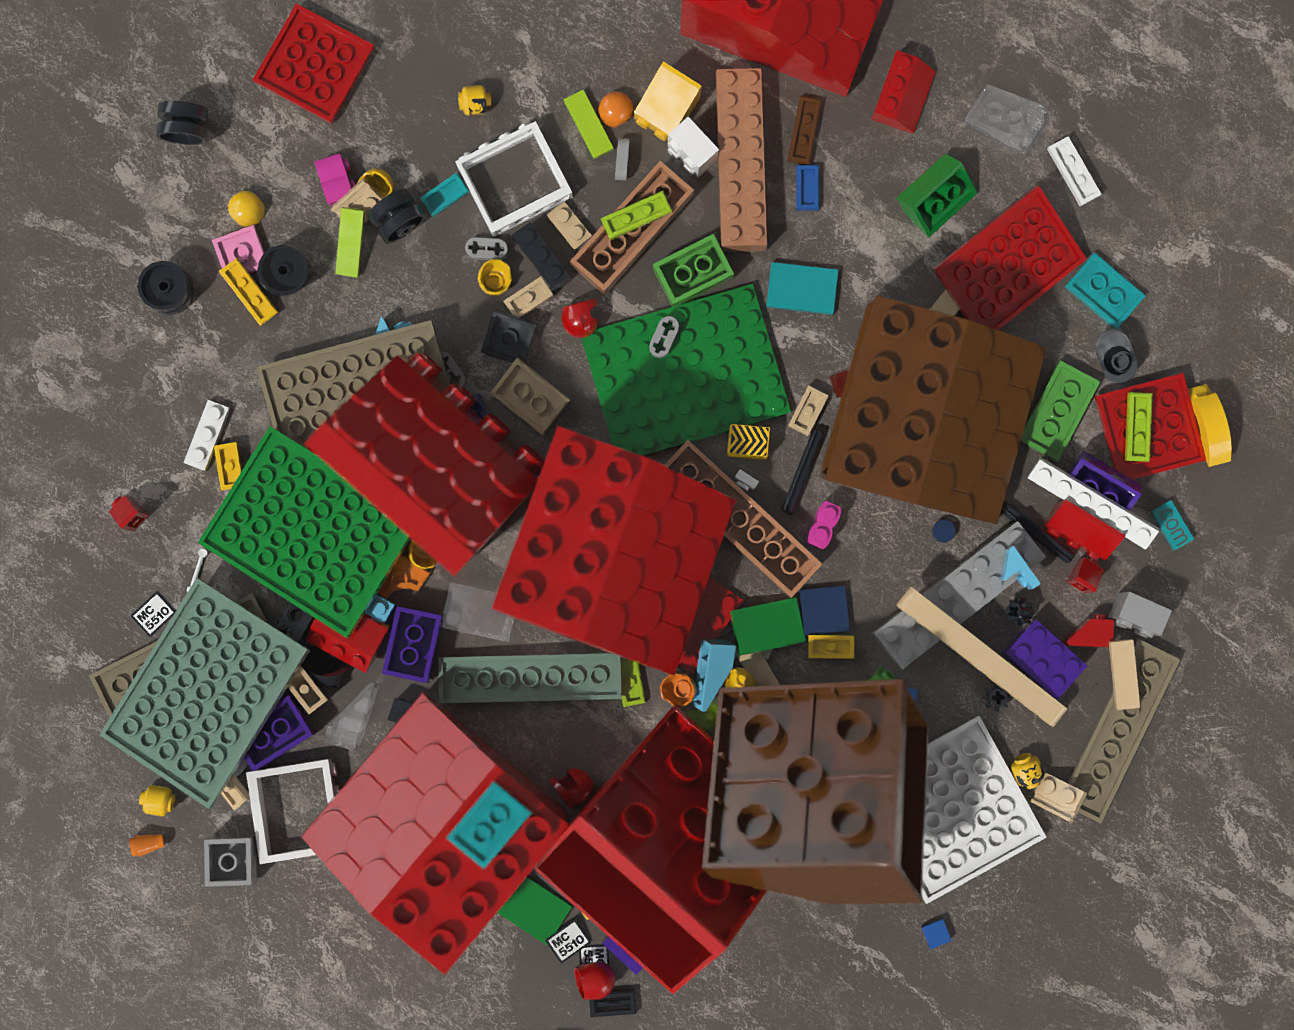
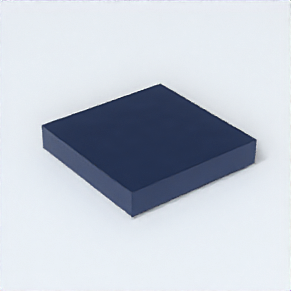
(824, 610)

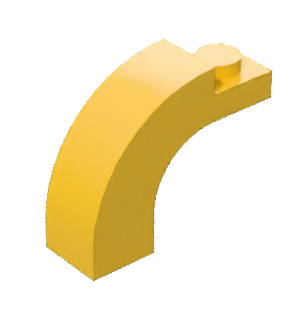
(1212, 425)

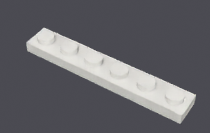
(1093, 502)

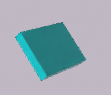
(802, 288)
(1105, 291)
(488, 824)

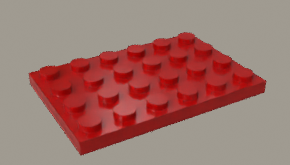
(1010, 262)

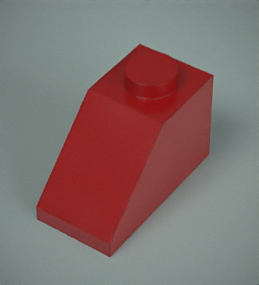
(128, 513)
(1086, 575)
(1092, 633)

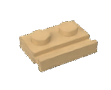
(360, 197)
(1058, 797)

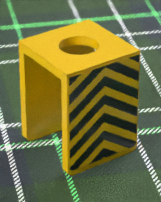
(748, 442)

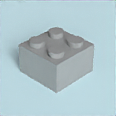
(1139, 614)
(230, 861)

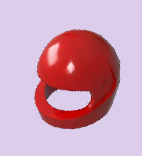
(577, 319)
(574, 787)
(594, 980)

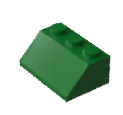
(937, 194)

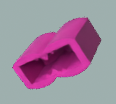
(334, 177)
(825, 519)

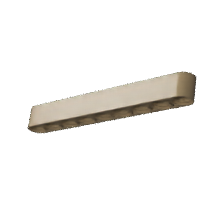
(981, 657)

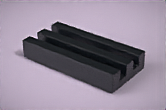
(620, 993)

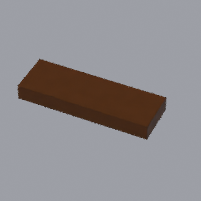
(804, 130)

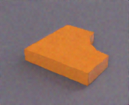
(403, 576)

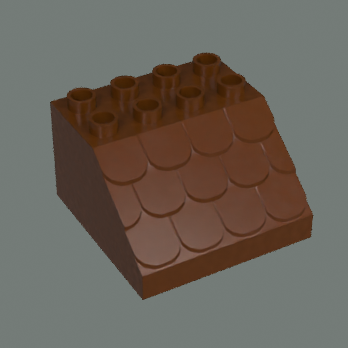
(932, 410)
(820, 791)

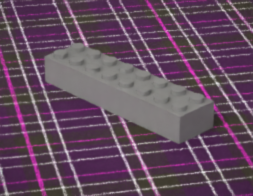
(958, 594)

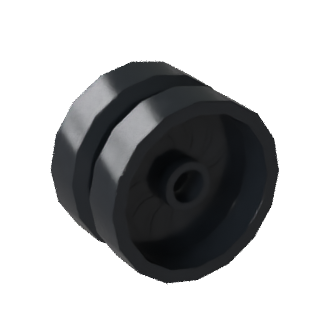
(182, 122)
(396, 216)
(281, 257)
(165, 288)

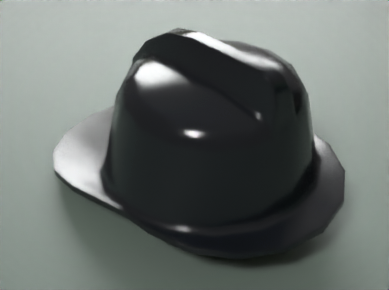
(1116, 356)
(324, 667)

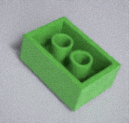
(693, 271)

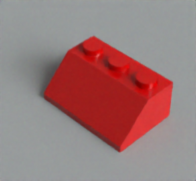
(903, 92)
(1082, 530)
(359, 649)

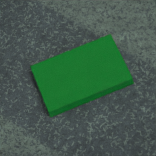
(767, 626)
(535, 910)

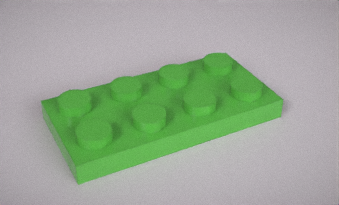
(1059, 410)

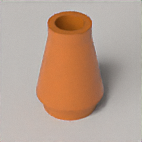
(144, 844)

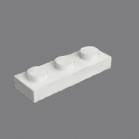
(1074, 171)
(207, 435)

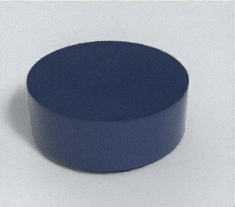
(943, 531)

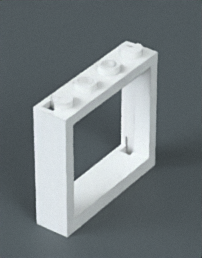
(531, 210)
(258, 806)

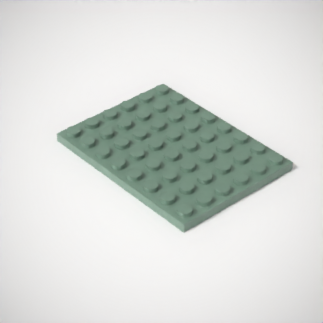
(204, 693)

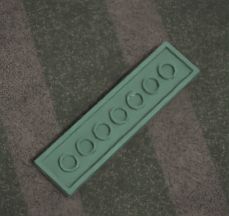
(529, 678)

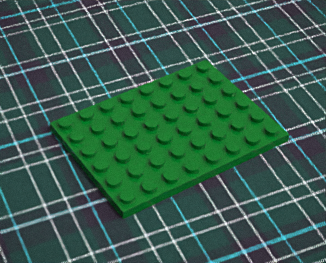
(711, 378)
(305, 533)

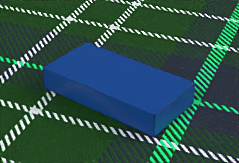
(807, 187)

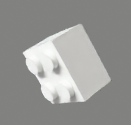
(692, 148)

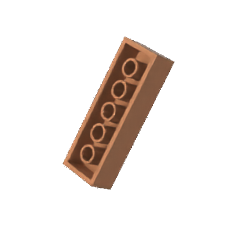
(606, 260)

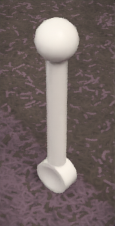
(202, 553)

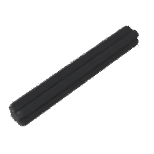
(802, 471)
(1037, 533)

